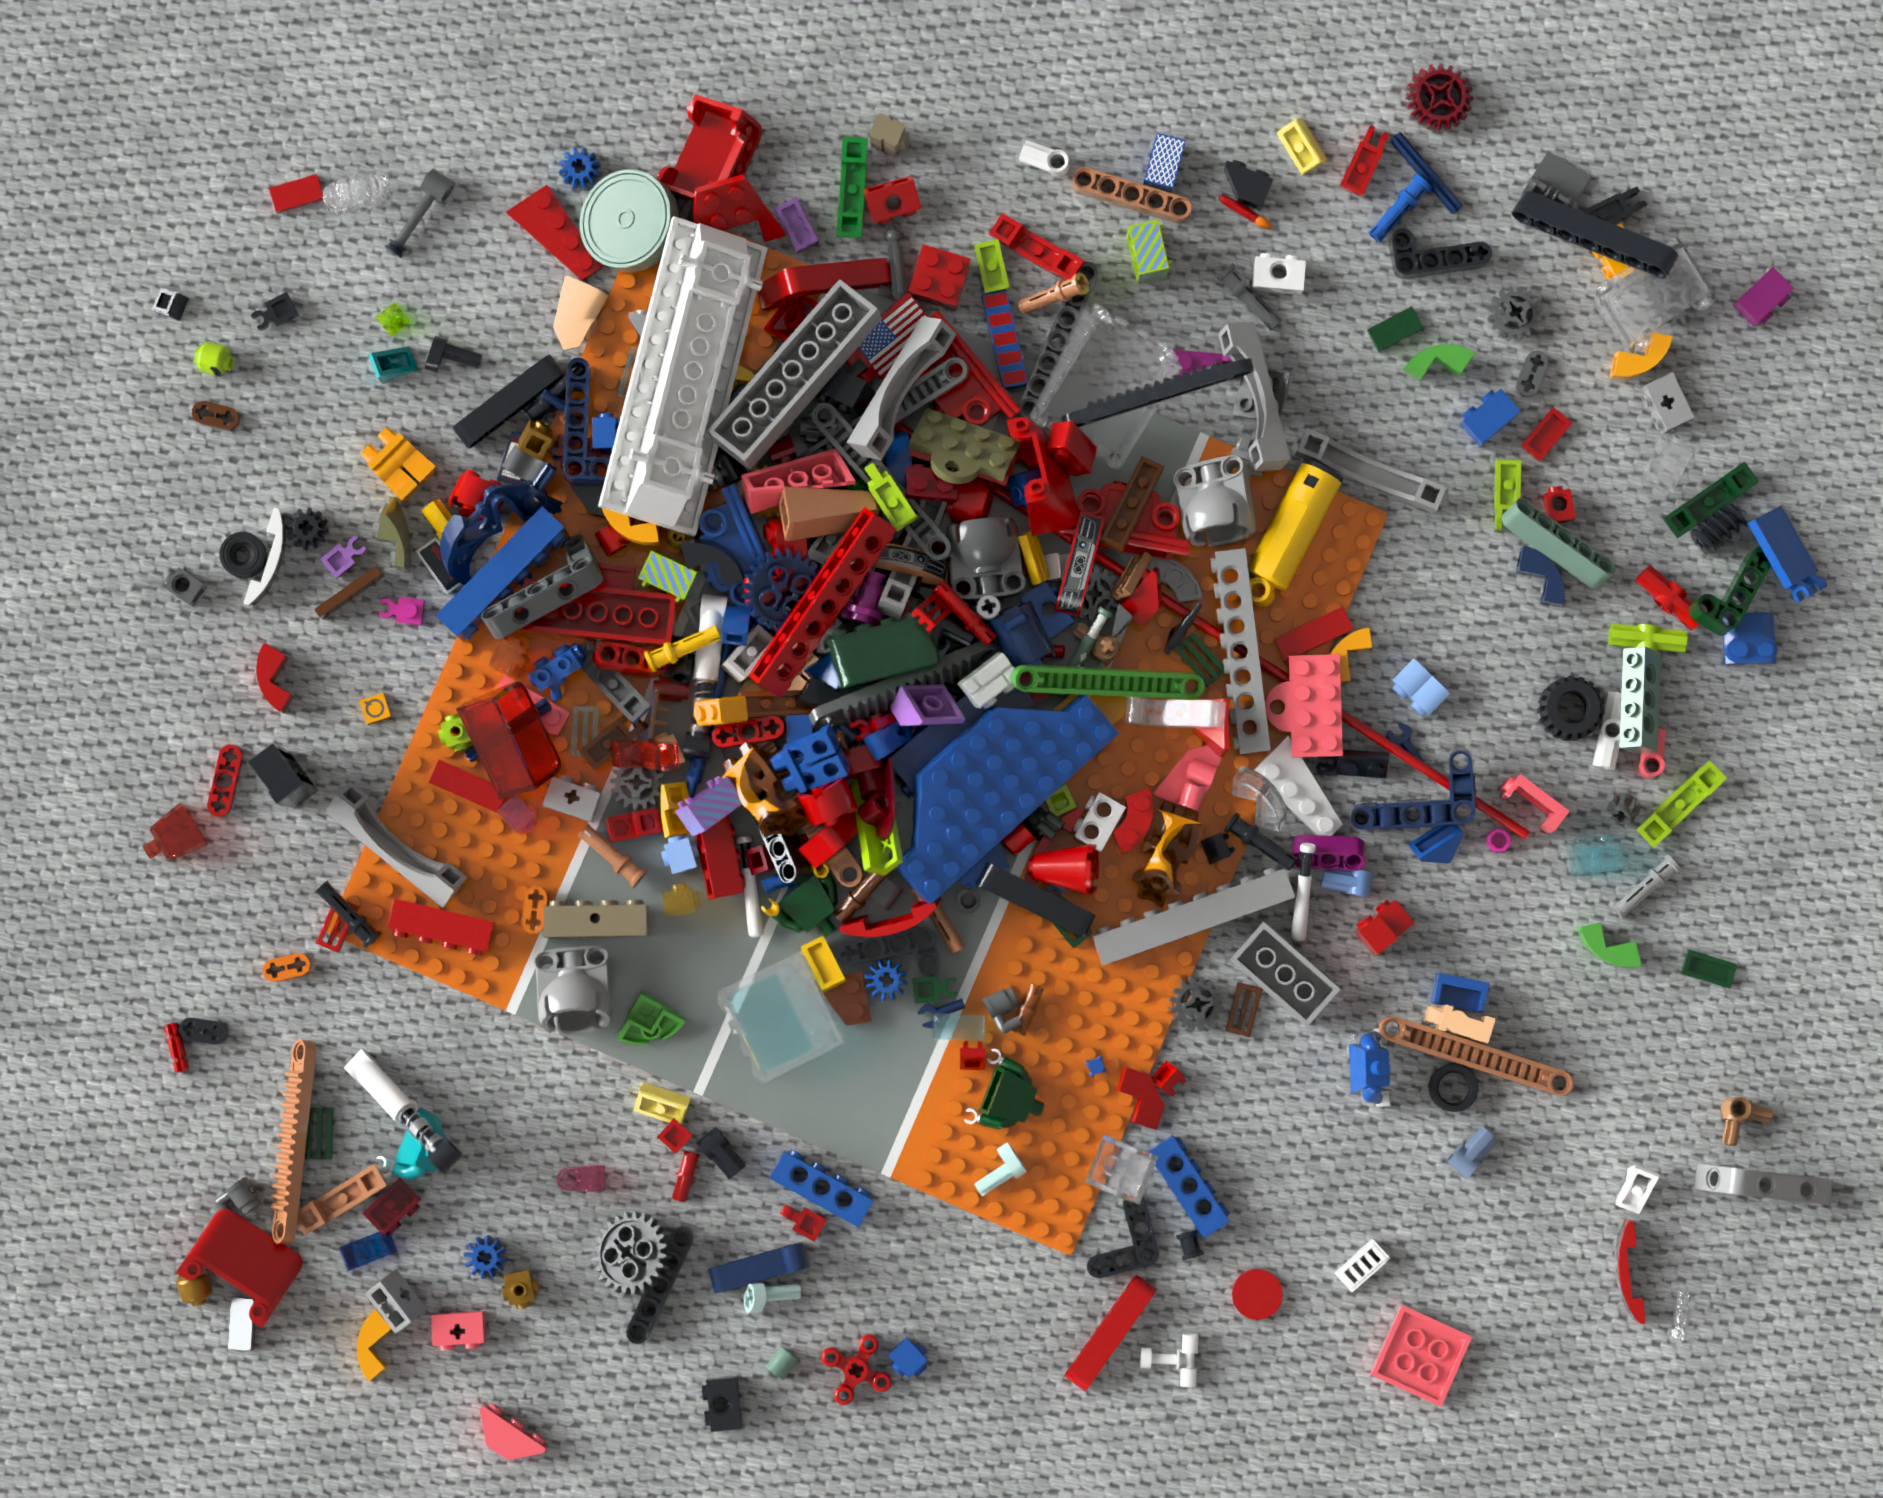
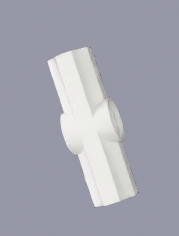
(1608, 747)

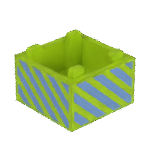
(1148, 251)
(670, 575)

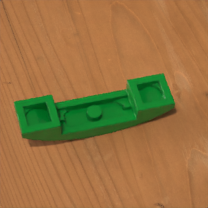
(851, 187)

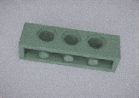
(1640, 700)

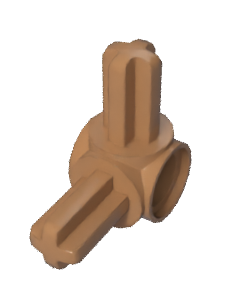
(1105, 646)
(1746, 1112)

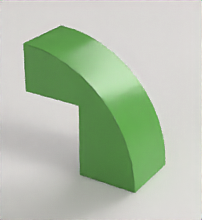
(1449, 356)
(1618, 955)

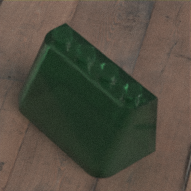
(881, 651)

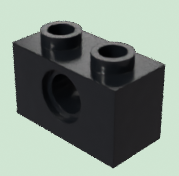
(730, 1418)

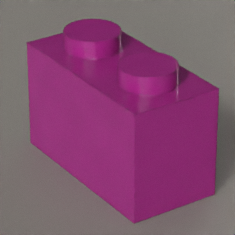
(1763, 296)

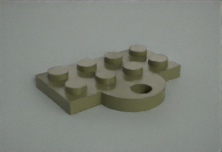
(963, 447)

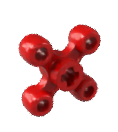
(861, 1359)

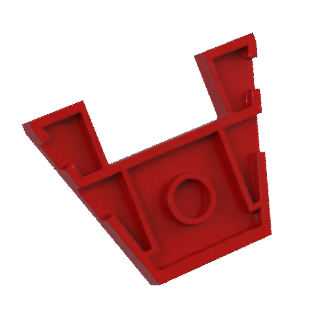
(733, 204)

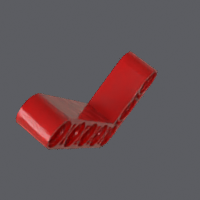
(820, 278)

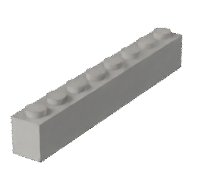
(1193, 916)

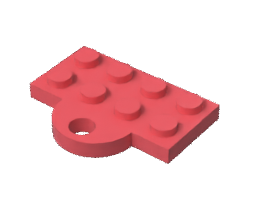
(1311, 706)

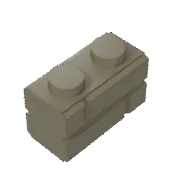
(888, 135)

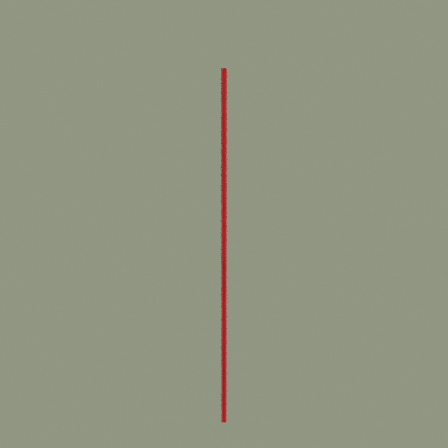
(1281, 675)

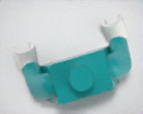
(411, 1156)

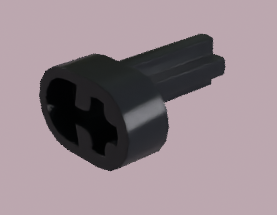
(440, 349)

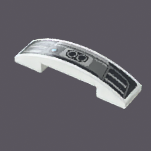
(258, 590)

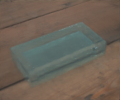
(959, 1027)

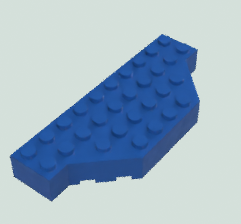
(992, 783)

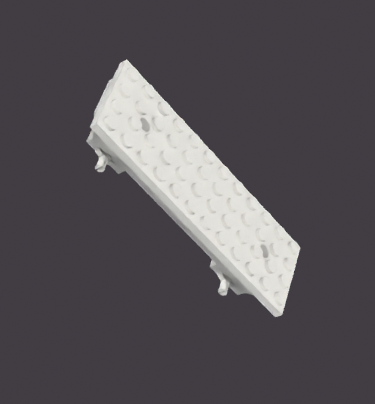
(683, 376)

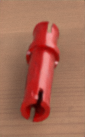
(965, 613)

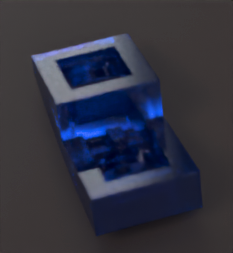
(367, 1250)

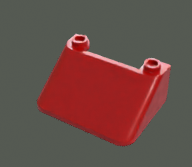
(245, 1259)

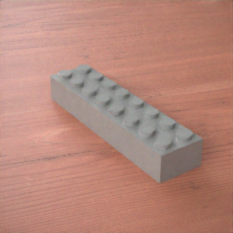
(794, 374)

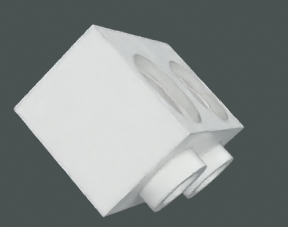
(1104, 824)

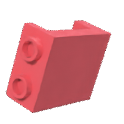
(1538, 798)

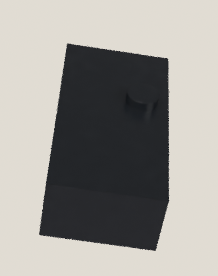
(283, 776)

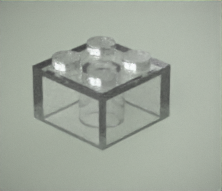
(1121, 1169)

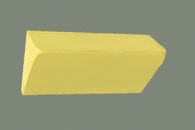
(1302, 146)
(661, 1103)

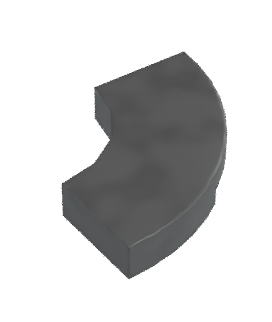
(1178, 579)

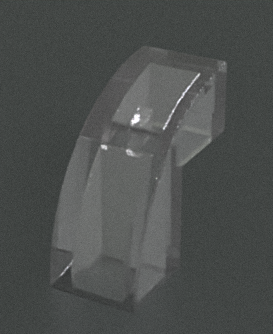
(1270, 805)

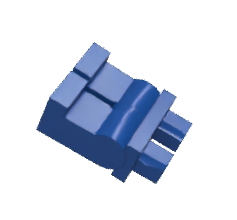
(812, 761)

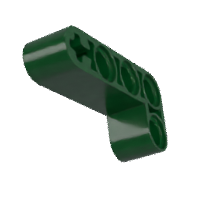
(1739, 589)

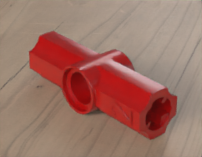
(1667, 594)

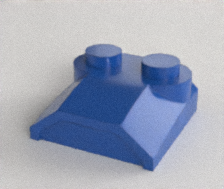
(1751, 641)

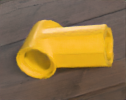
(437, 516)

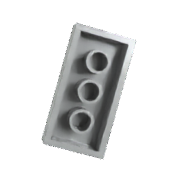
(1285, 973)

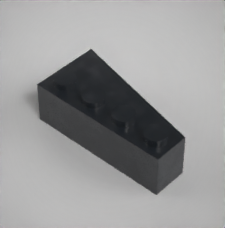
(845, 392)

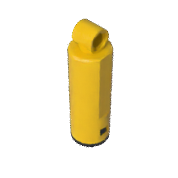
(1292, 529)

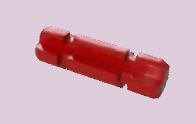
(176, 1047)

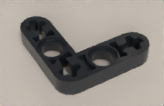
(1133, 1251)

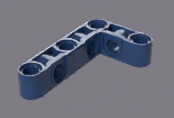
(1431, 811)

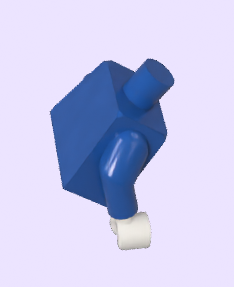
(1370, 1068)

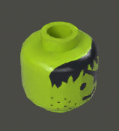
(214, 358)

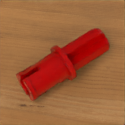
(685, 1176)

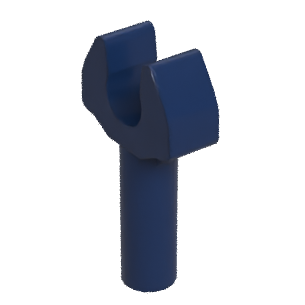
(559, 403)
(1404, 742)
(945, 1009)

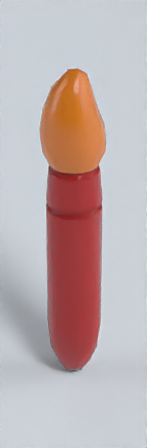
(1237, 207)

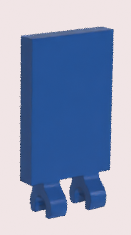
(1787, 553)

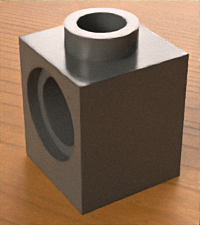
(195, 590)

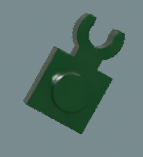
(928, 989)

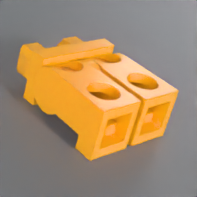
(393, 458)

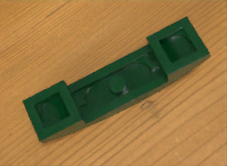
(1710, 500)

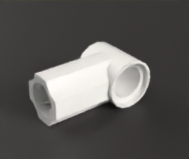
(1041, 158)

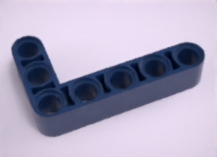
(579, 432)

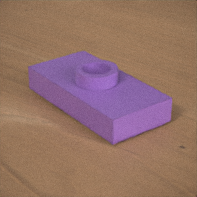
(797, 225)

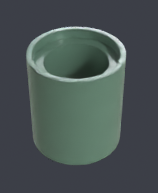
(782, 1363)

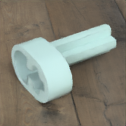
(1012, 1167)
(757, 1295)

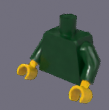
(808, 904)

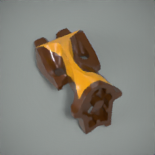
(747, 779)
(1162, 874)

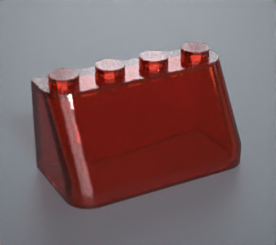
(510, 739)

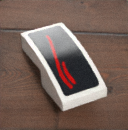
(431, 557)

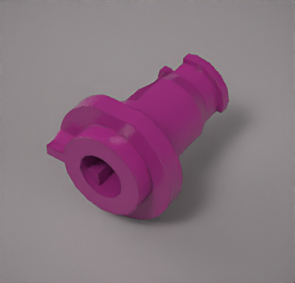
(866, 600)

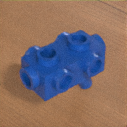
(553, 670)

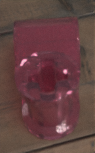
(588, 1178)

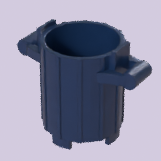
(1021, 635)

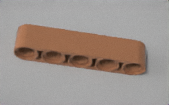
(1122, 186)

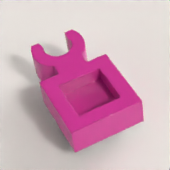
(407, 610)

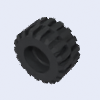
(1555, 724)

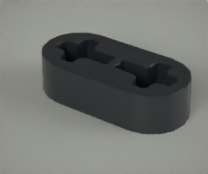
(203, 1037)

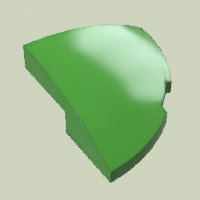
(648, 1021)

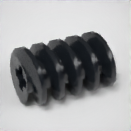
(1717, 527)

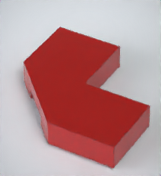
(1149, 1105)

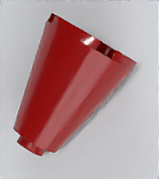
(1067, 868)

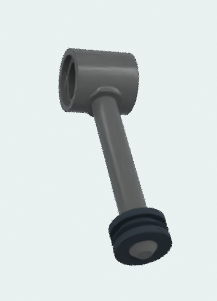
(436, 188)

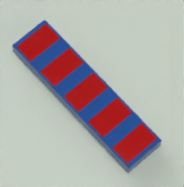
(1004, 340)

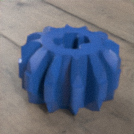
(589, 165)
(893, 974)
(488, 1248)

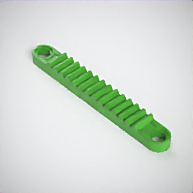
(1107, 681)

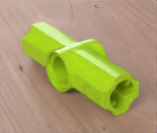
(1647, 636)

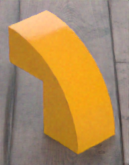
(1631, 365)
(642, 534)
(1356, 641)
(371, 1332)

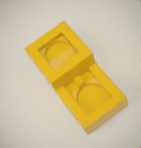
(670, 796)

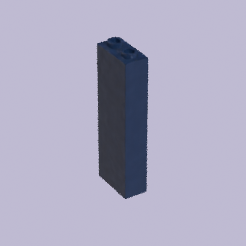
(933, 738)

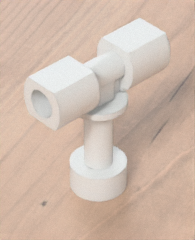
(1182, 1359)

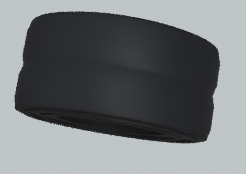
(253, 565)

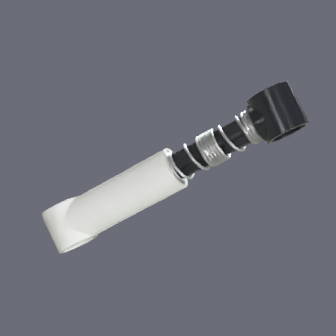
(706, 673)
(393, 1100)

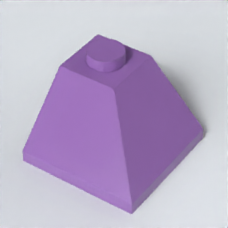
(925, 706)

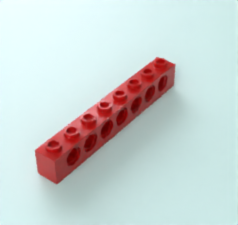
(822, 589)

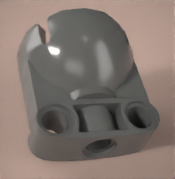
(985, 557)

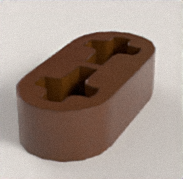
(217, 410)

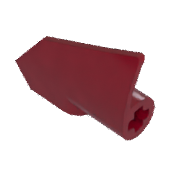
(880, 801)

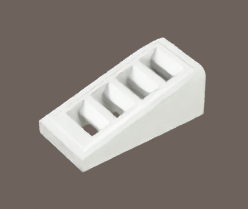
(1356, 1259)

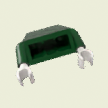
(1008, 1096)

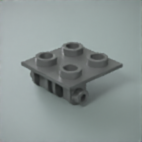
(1557, 180)
(1245, 404)

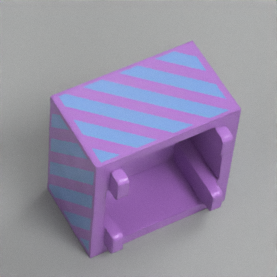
(709, 805)

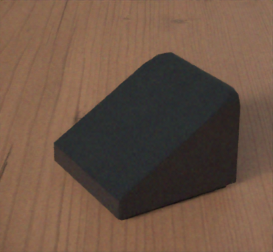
(170, 303)

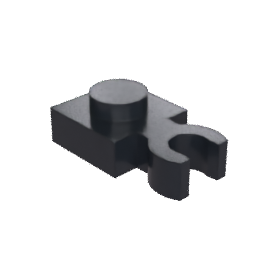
(279, 310)

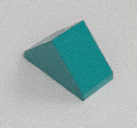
(392, 363)

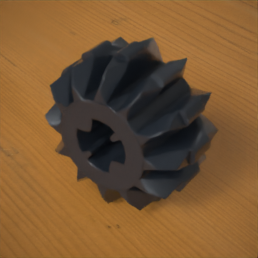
(314, 521)

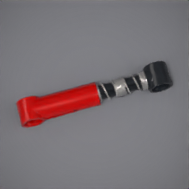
(726, 472)

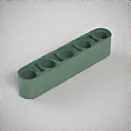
(1558, 543)

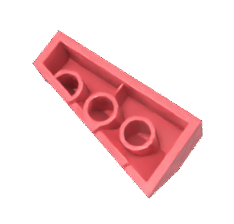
(822, 470)

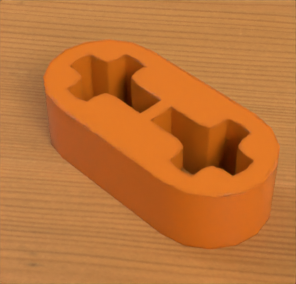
(528, 909)
(287, 973)

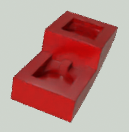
(633, 825)

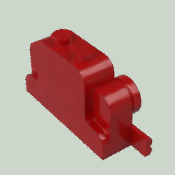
(977, 397)
(1154, 530)

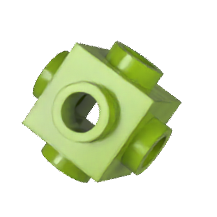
(458, 742)

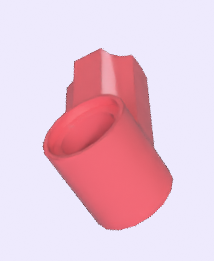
(1656, 757)

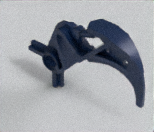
(463, 536)

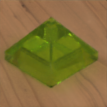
(392, 319)

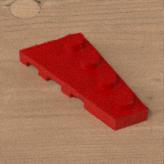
(552, 227)

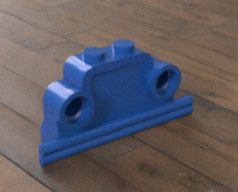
(735, 530)

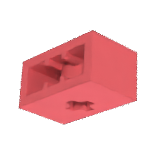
(471, 1321)

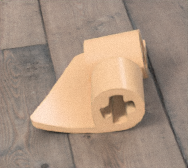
(577, 312)

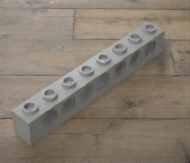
(1237, 561)

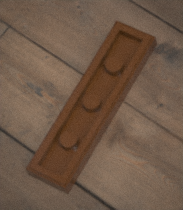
(1131, 504)

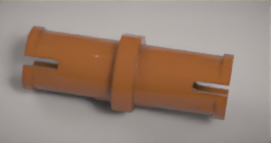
(1028, 1008)

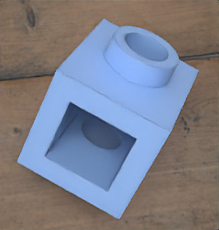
(680, 854)

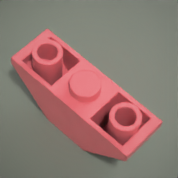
(508, 1436)

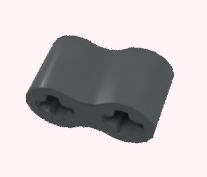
(522, 464)

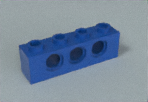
(784, 1176)
(1205, 1223)

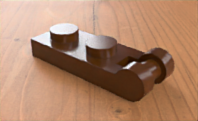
(600, 747)

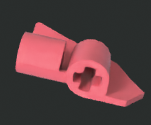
(1190, 778)

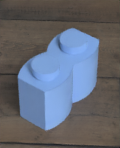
(1420, 688)

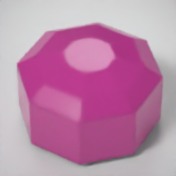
(1498, 840)

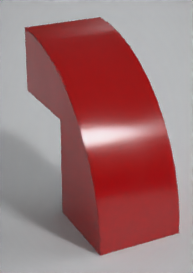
(267, 669)

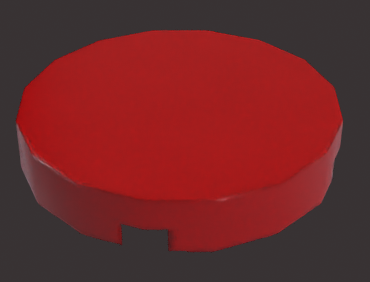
(1257, 1294)

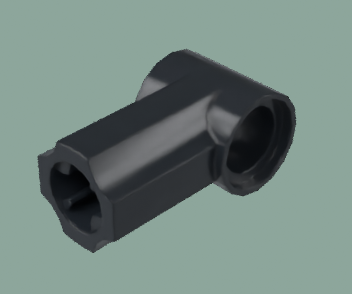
(682, 670)
(717, 1148)

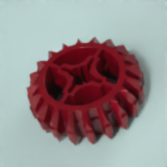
(1447, 105)

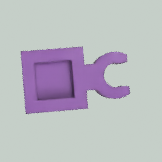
(340, 559)

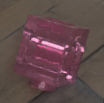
(518, 815)

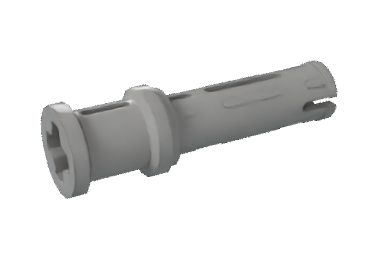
(988, 601)
(1655, 879)

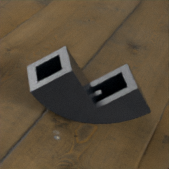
(702, 551)
(818, 693)

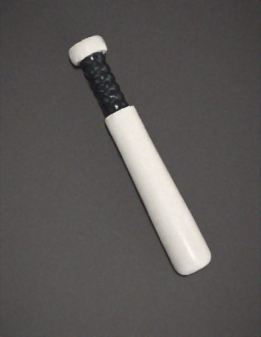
(752, 903)
(1301, 907)

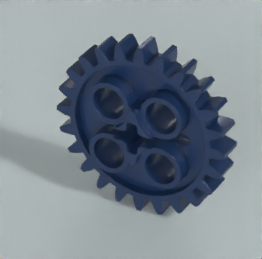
(762, 582)

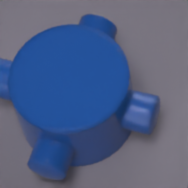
(1095, 1066)

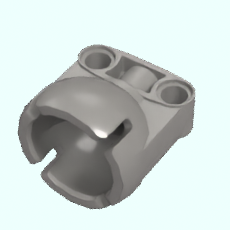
(1216, 501)
(573, 990)

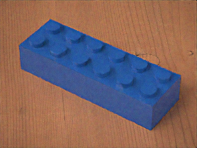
(503, 573)

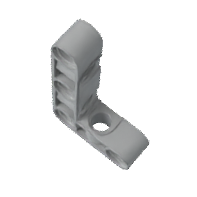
(1763, 1184)

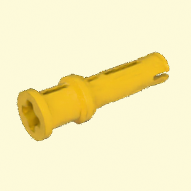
(671, 652)

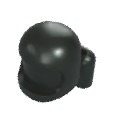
(1043, 823)

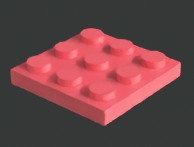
(1421, 1355)

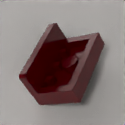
(926, 485)
(391, 1207)

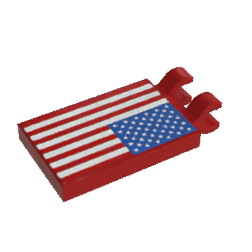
(887, 338)

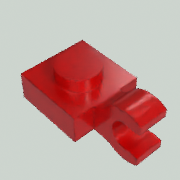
(875, 723)
(806, 1223)

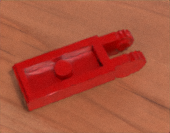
(1363, 164)

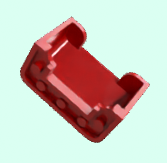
(716, 147)
(1049, 498)

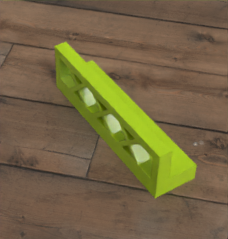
(876, 849)

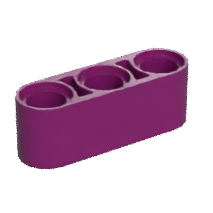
(1332, 852)

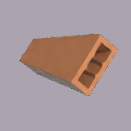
(821, 511)

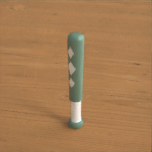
(1088, 641)

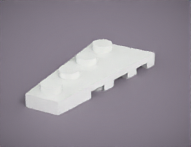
(1299, 789)

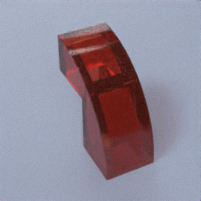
(645, 753)

